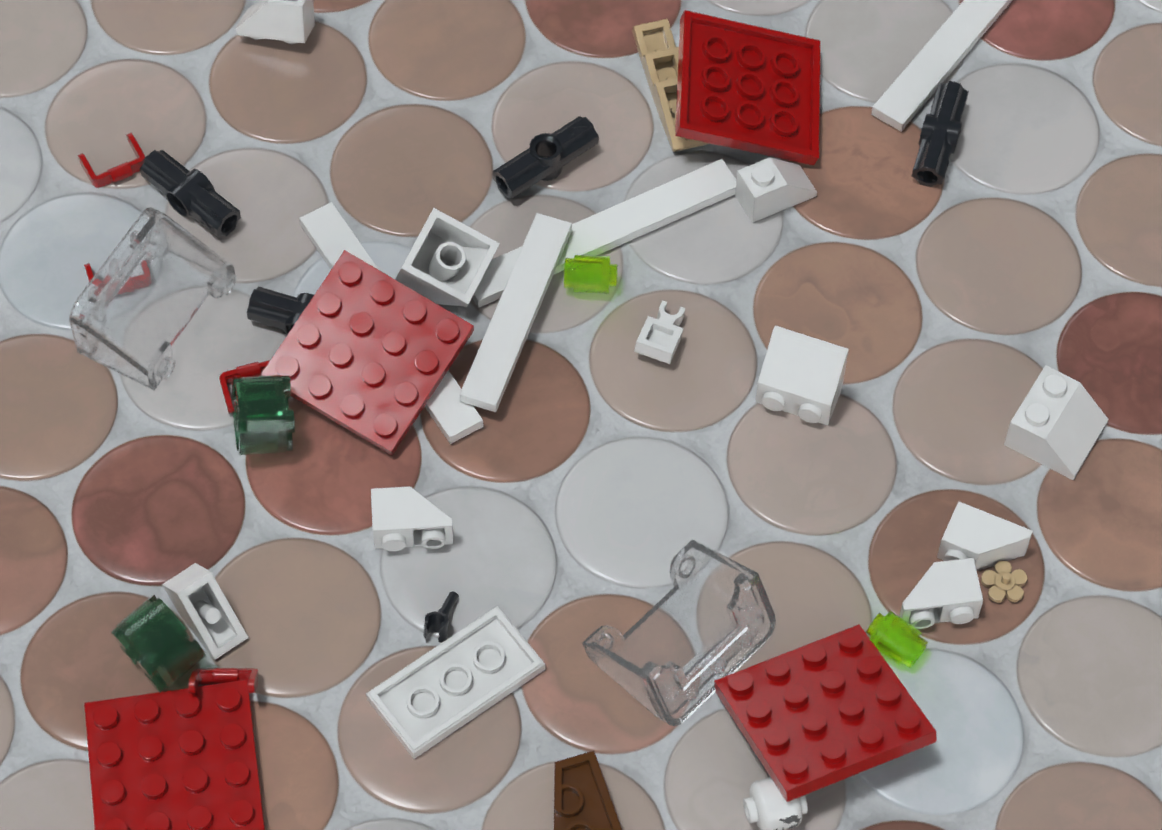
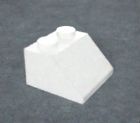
(447, 260)
(801, 376)
(1056, 423)

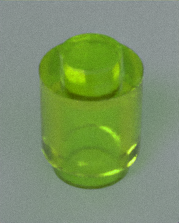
(590, 274)
(896, 639)

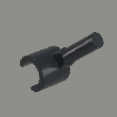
(439, 620)

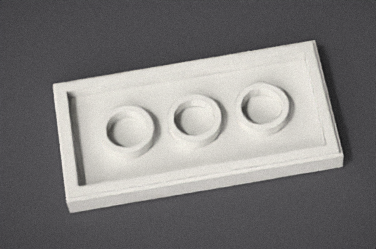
(455, 682)

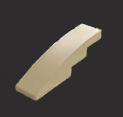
(660, 66)

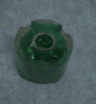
(262, 414)
(158, 643)

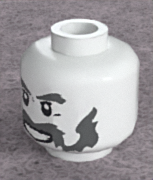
(770, 809)

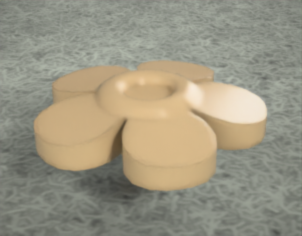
(1004, 582)

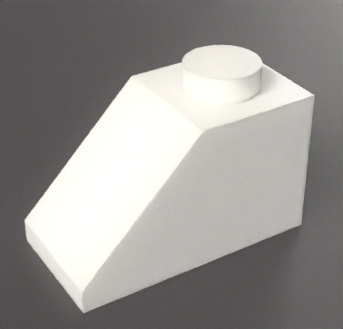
(771, 187)
(982, 537)
(205, 610)

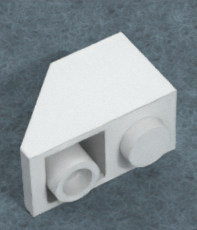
(278, 20)
(407, 520)
(944, 594)

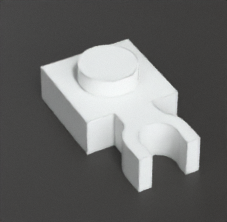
(661, 335)

